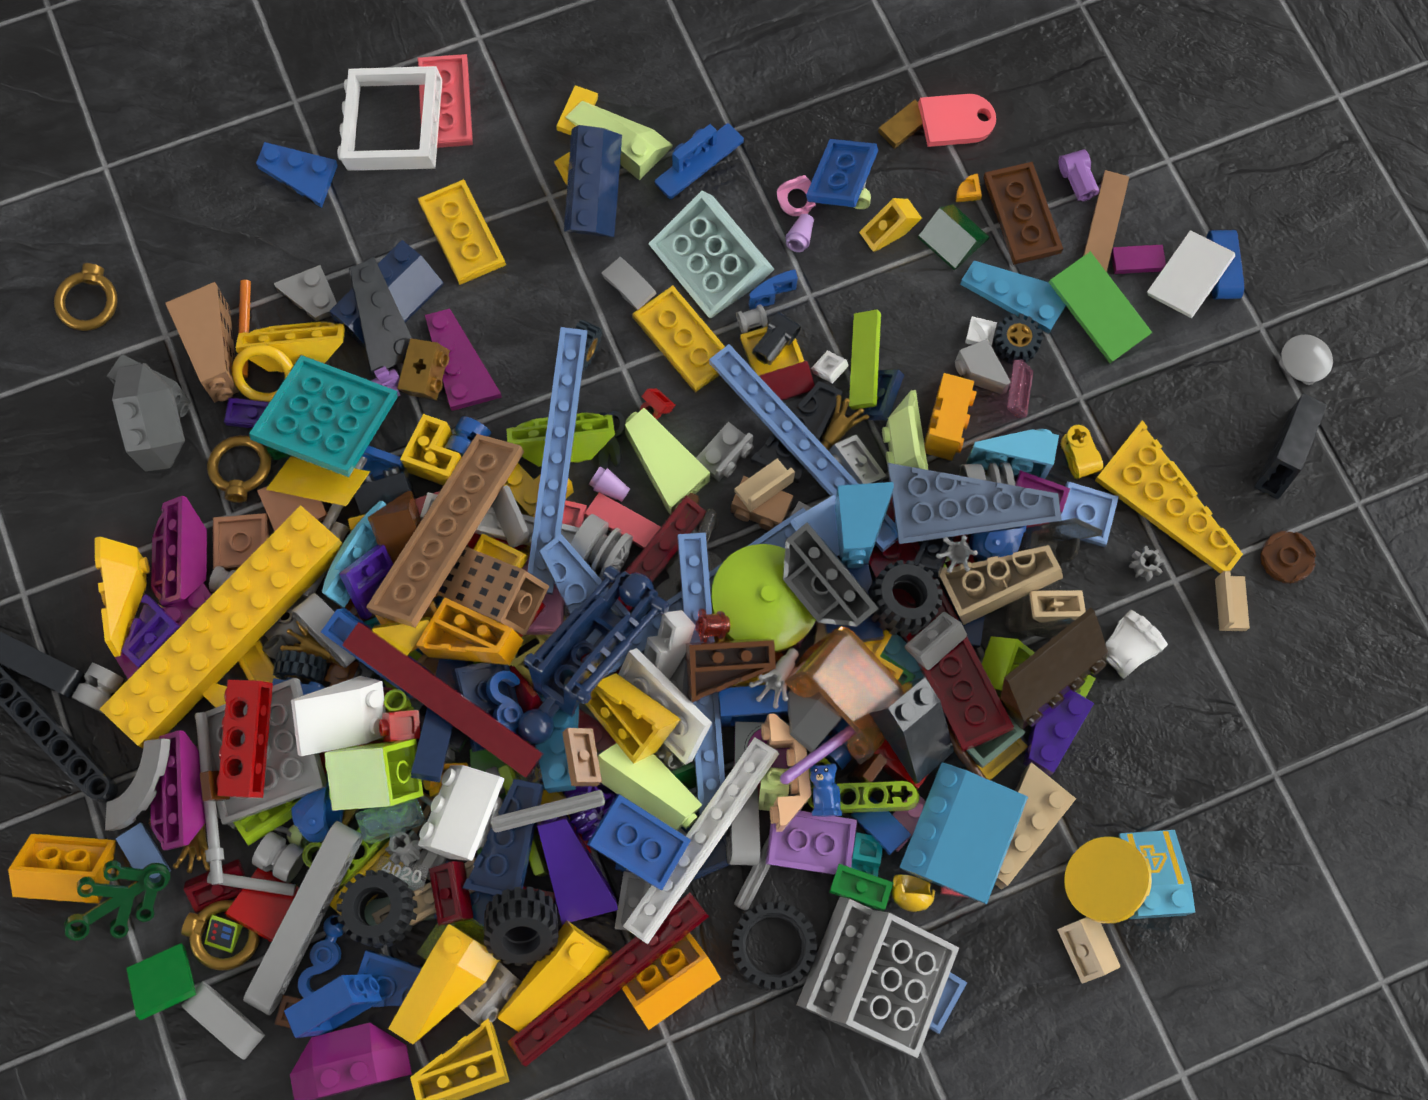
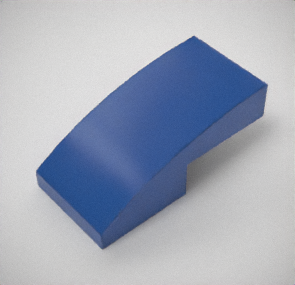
(765, 292)
(882, 828)

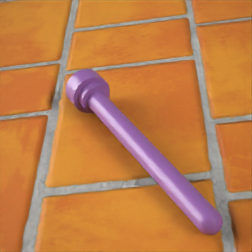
(817, 755)

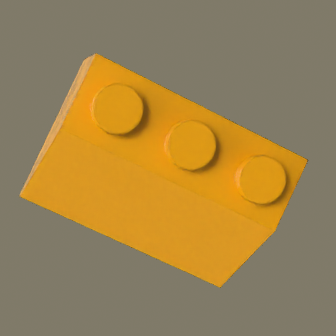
(54, 864)
(671, 981)

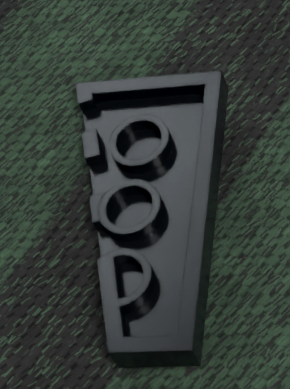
(381, 321)

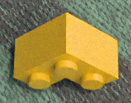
(426, 451)
(526, 490)

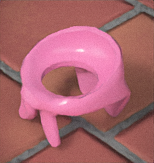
(801, 183)

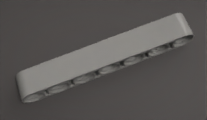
(303, 918)

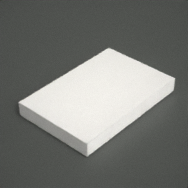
(1191, 274)

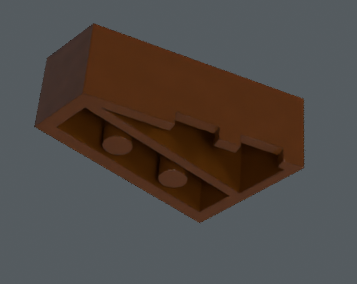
(725, 663)

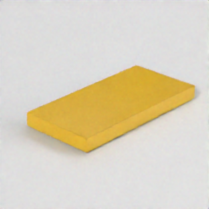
(461, 232)
(680, 336)

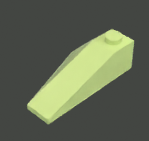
(640, 145)

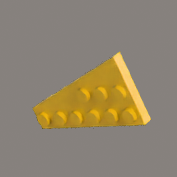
(1164, 496)

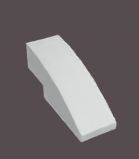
(669, 646)

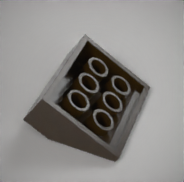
(1054, 670)

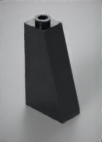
(1291, 446)

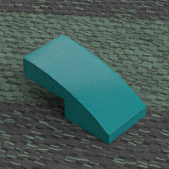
(866, 854)

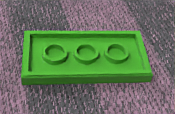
(1100, 307)

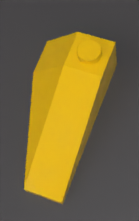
(121, 590)

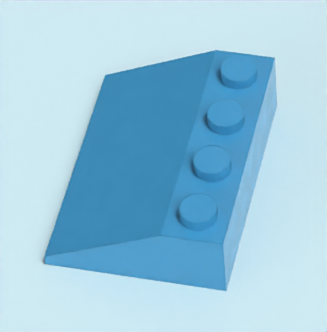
(963, 832)

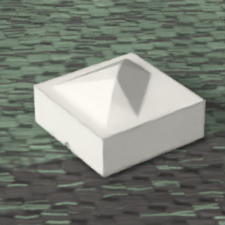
(979, 330)
(830, 366)

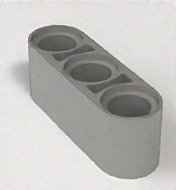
(313, 616)
(744, 835)
(223, 1020)

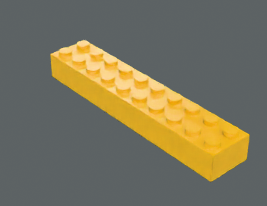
(223, 628)

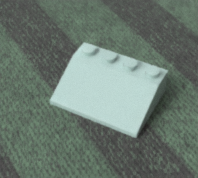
(710, 255)

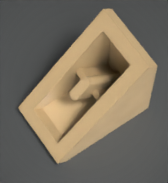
(1056, 605)

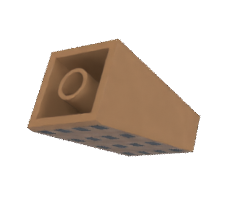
(207, 334)
(494, 589)

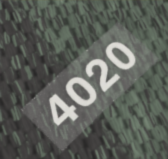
(413, 875)

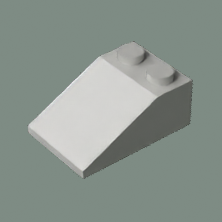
(338, 716)

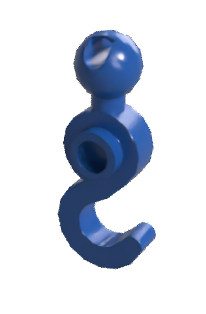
(508, 710)
(323, 955)

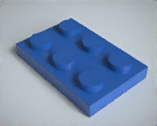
(842, 173)
(639, 842)

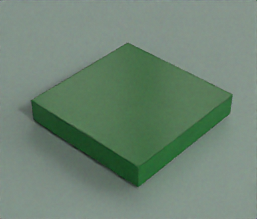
(160, 981)

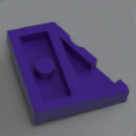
(365, 577)
(148, 632)

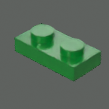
(861, 887)

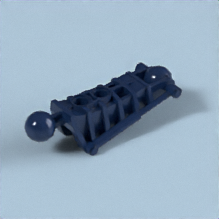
(563, 650)

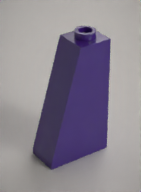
(575, 877)

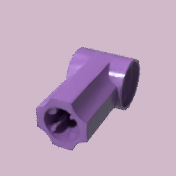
(1077, 168)

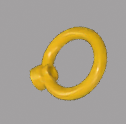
(249, 352)

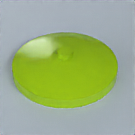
(757, 599)

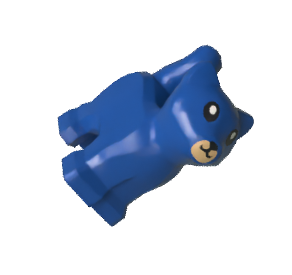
(826, 792)

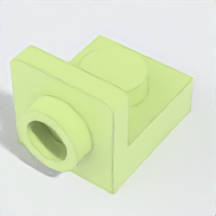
(772, 788)

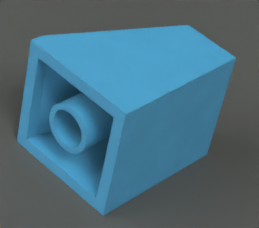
(859, 518)

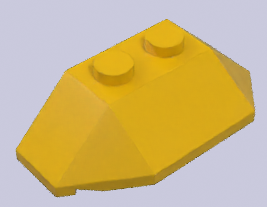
(311, 340)

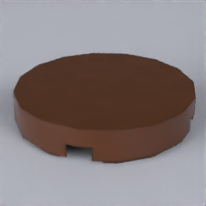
(1288, 557)

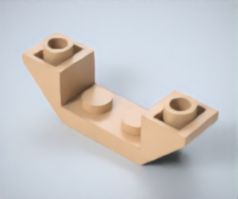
(778, 736)

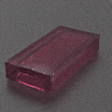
(1020, 389)

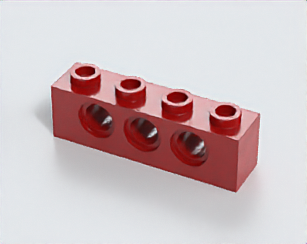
(256, 731)

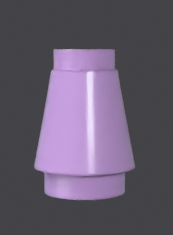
(799, 235)
(609, 484)

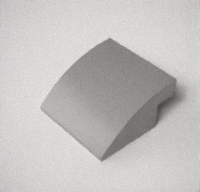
(878, 976)

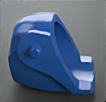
(996, 542)
(315, 816)

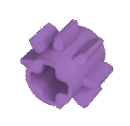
(387, 378)

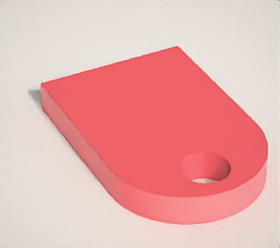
(955, 119)

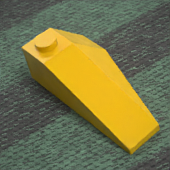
(554, 976)
(448, 977)

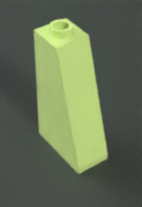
(665, 460)
(649, 787)

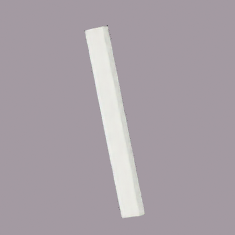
(704, 837)

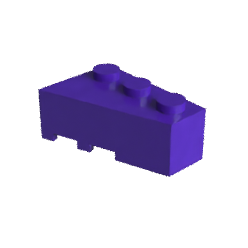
(1055, 732)

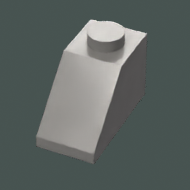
(983, 367)

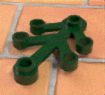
(119, 897)

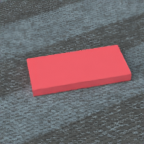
(455, 106)

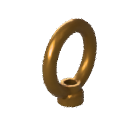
(92, 275)
(237, 490)
(194, 928)

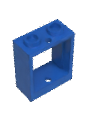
(740, 705)
(333, 1005)

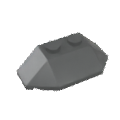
(147, 417)
(824, 581)
(811, 719)

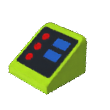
(222, 933)

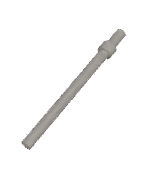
(214, 853)

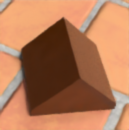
(395, 524)

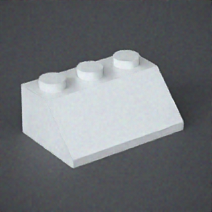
(460, 812)

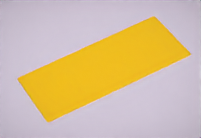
(316, 483)

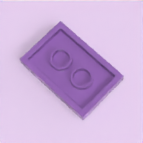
(812, 843)

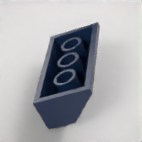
(593, 181)
(409, 281)

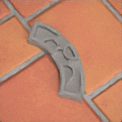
(141, 792)

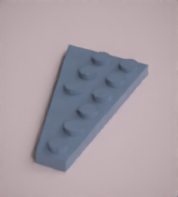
(949, 505)

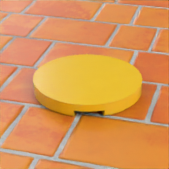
(1107, 879)

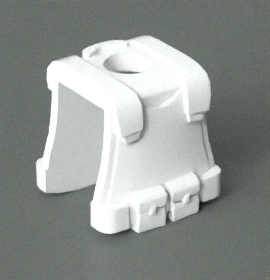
(1133, 643)

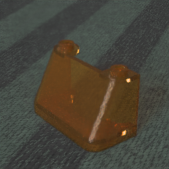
(850, 681)

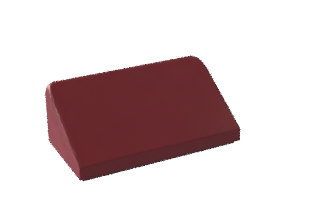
(790, 380)
(526, 695)
(203, 893)
(450, 898)

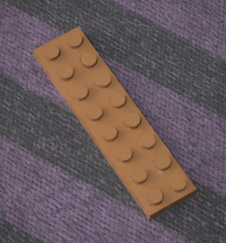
(445, 530)

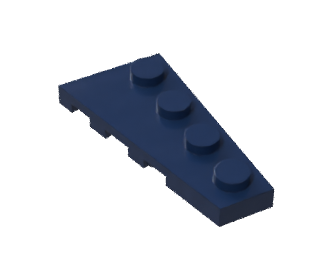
(507, 852)

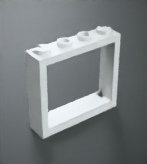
(391, 159)

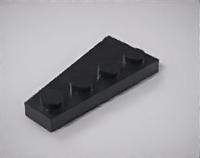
(815, 414)

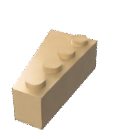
(999, 581)
(1042, 811)

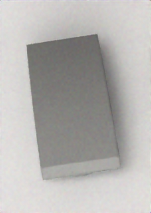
(629, 283)

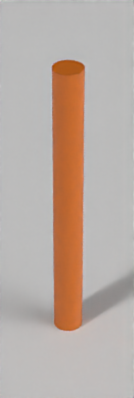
(244, 314)

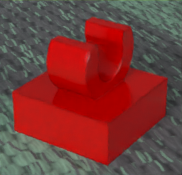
(657, 401)

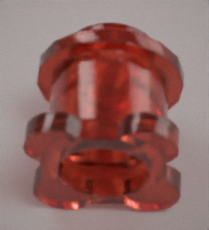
(712, 625)

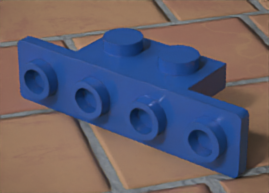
(697, 157)

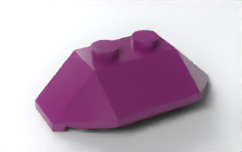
(178, 552)
(178, 804)
(348, 1062)

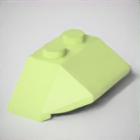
(905, 435)

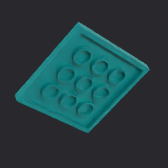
(324, 415)

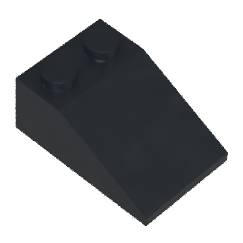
(915, 727)

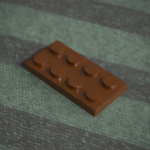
(1023, 213)

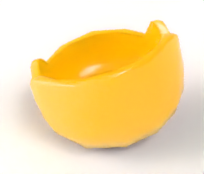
(911, 893)

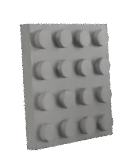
(286, 772)

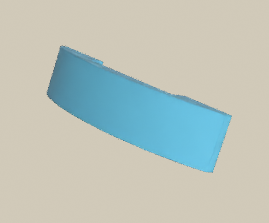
(356, 545)

